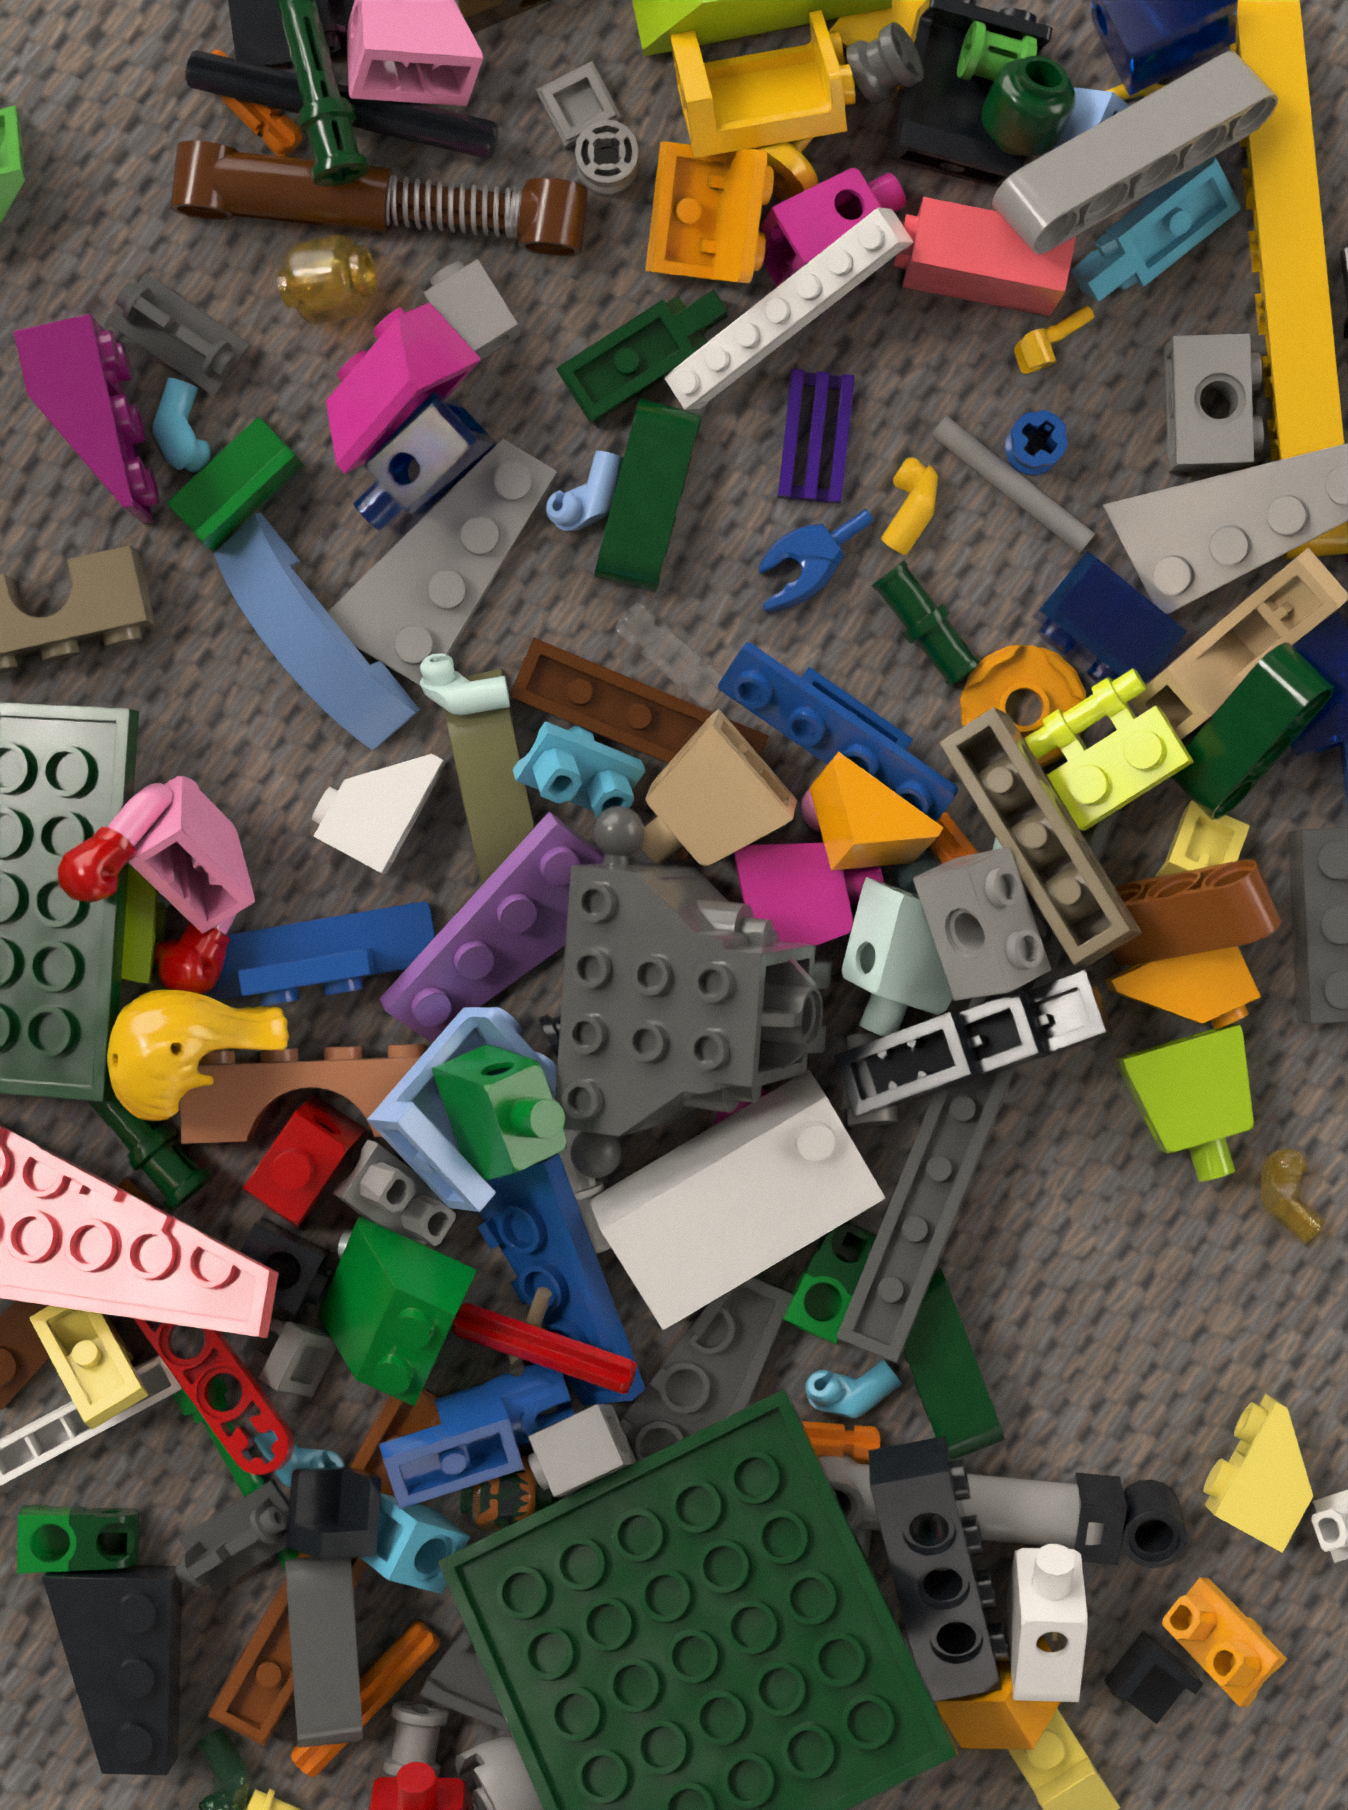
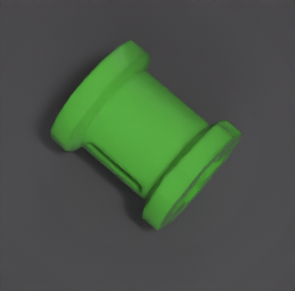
(987, 52)

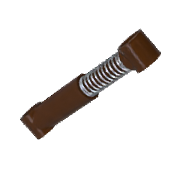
(226, 183)

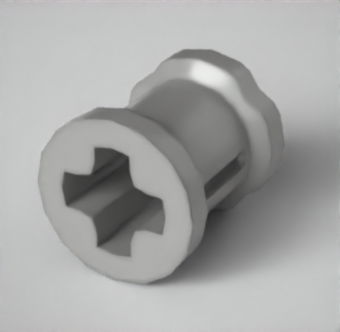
(415, 1735)

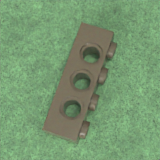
(1042, 837)

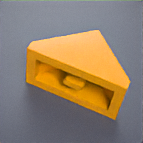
(866, 820)
(996, 1719)

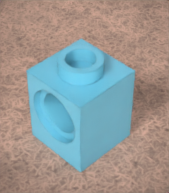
(413, 1543)

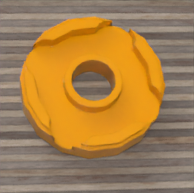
(1022, 668)

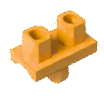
(1223, 1641)

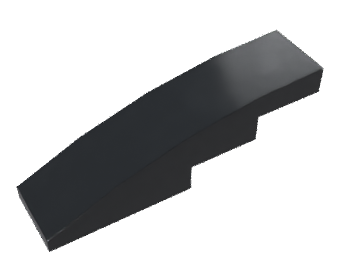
(973, 1043)

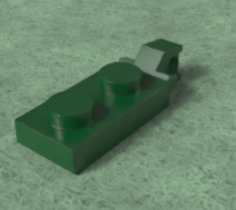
(639, 354)

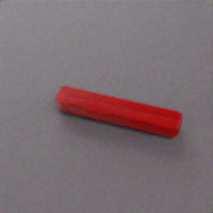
(544, 1348)

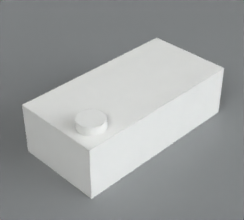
(735, 1199)

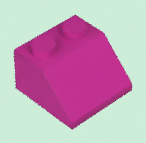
(384, 386)

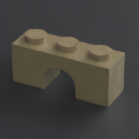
(105, 602)

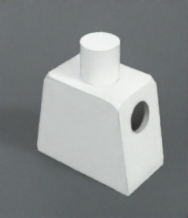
(1043, 1598)

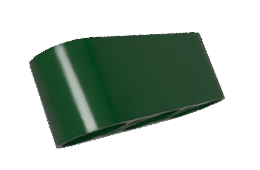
(647, 495)
(1252, 730)
(949, 1374)

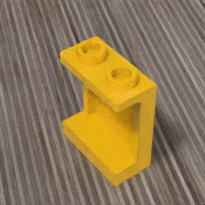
(763, 94)

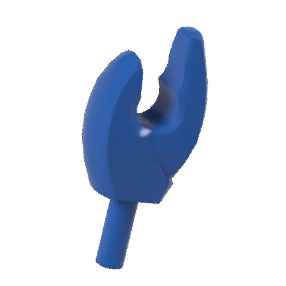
(815, 552)

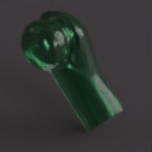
(230, 1772)

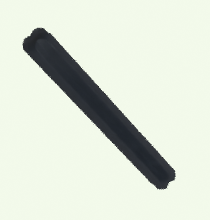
(393, 118)

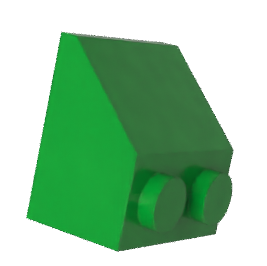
(392, 1308)

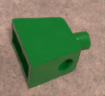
(500, 1110)

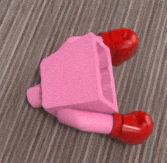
(187, 856)

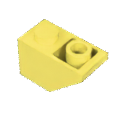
(1265, 1480)

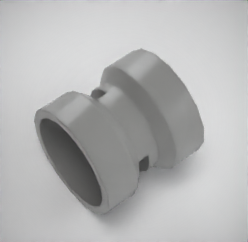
(607, 170)

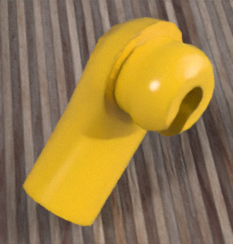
(918, 507)

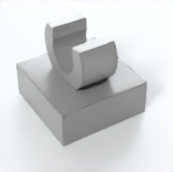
(296, 1359)

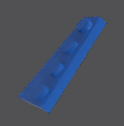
(549, 1247)

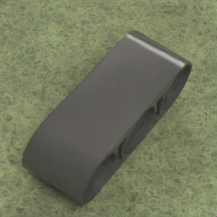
(323, 1651)

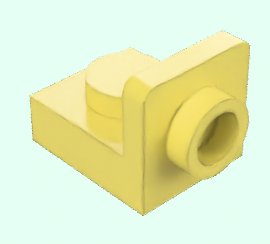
(1203, 841)

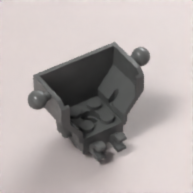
(671, 998)

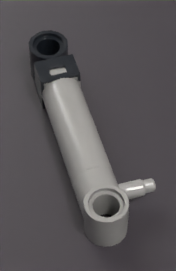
(1082, 1516)

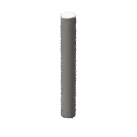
(1012, 484)

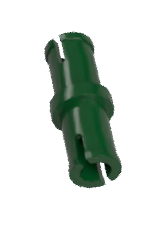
(926, 623)

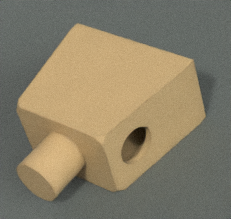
(714, 797)

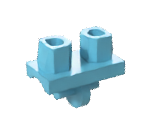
(579, 770)

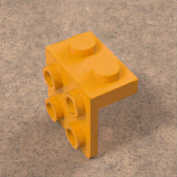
(708, 213)

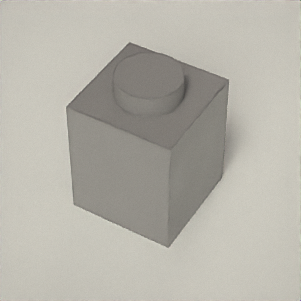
(473, 307)
(579, 1451)

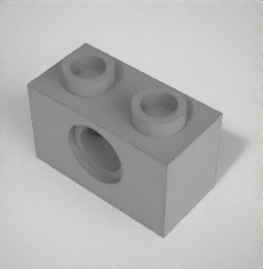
(1221, 365)
(982, 924)

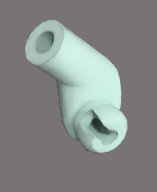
(457, 693)

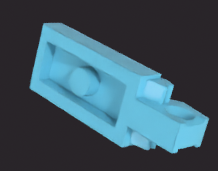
(1158, 231)

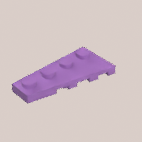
(497, 934)

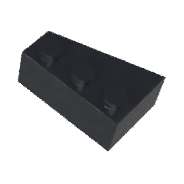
(124, 1660)

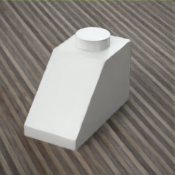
(377, 810)

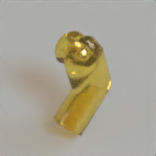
(1281, 1194)

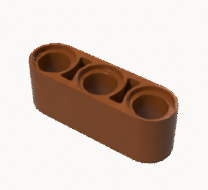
(1197, 912)

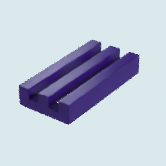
(822, 382)

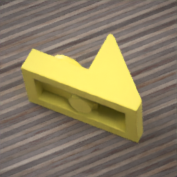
(90, 1362)
(1062, 1771)

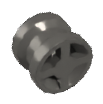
(885, 63)

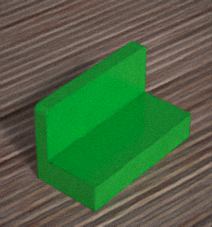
(235, 483)

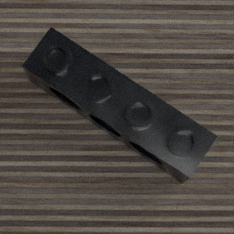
(921, 1480)

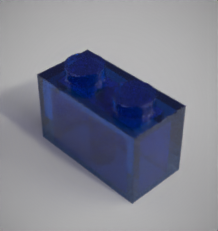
(1106, 622)

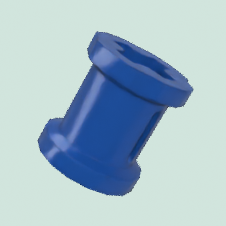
(1042, 460)

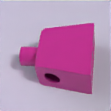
(821, 215)
(799, 890)

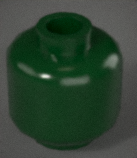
(1028, 106)

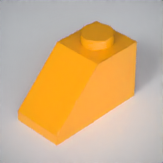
(1192, 986)

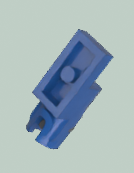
(476, 1434)

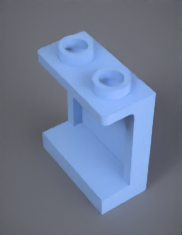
(415, 1116)

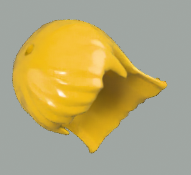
(166, 1034)

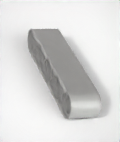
(1134, 152)

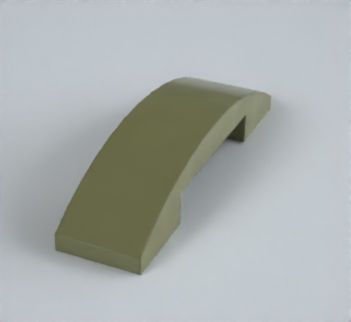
(492, 798)

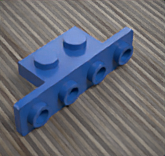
(829, 721)
(323, 951)

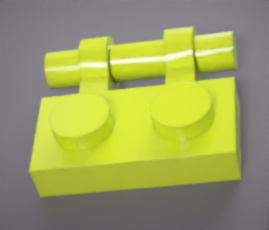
(1120, 765)

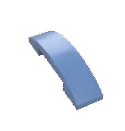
(307, 639)

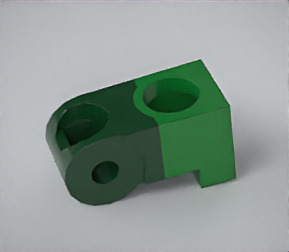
(829, 1281)
(76, 1539)

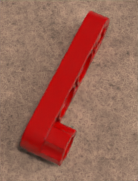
(195, 1378)

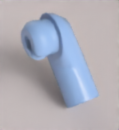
(589, 501)

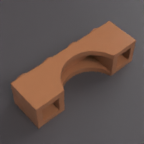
(245, 1090)

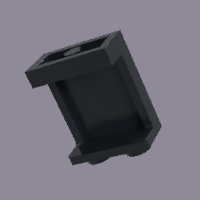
(941, 116)

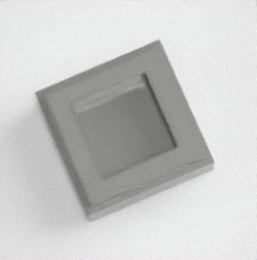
(577, 102)

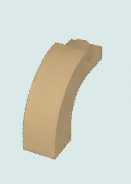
(1220, 659)

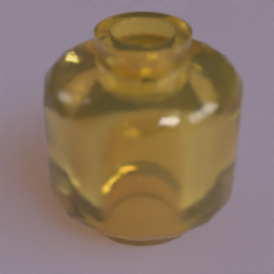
(328, 279)

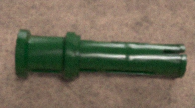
(324, 112)
(155, 1152)

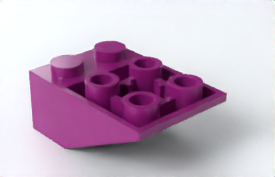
(76, 381)

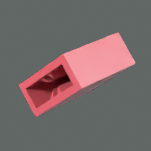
(980, 259)

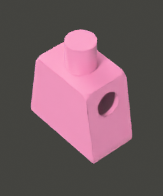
(411, 52)

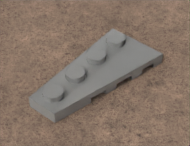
(1227, 525)
(442, 568)

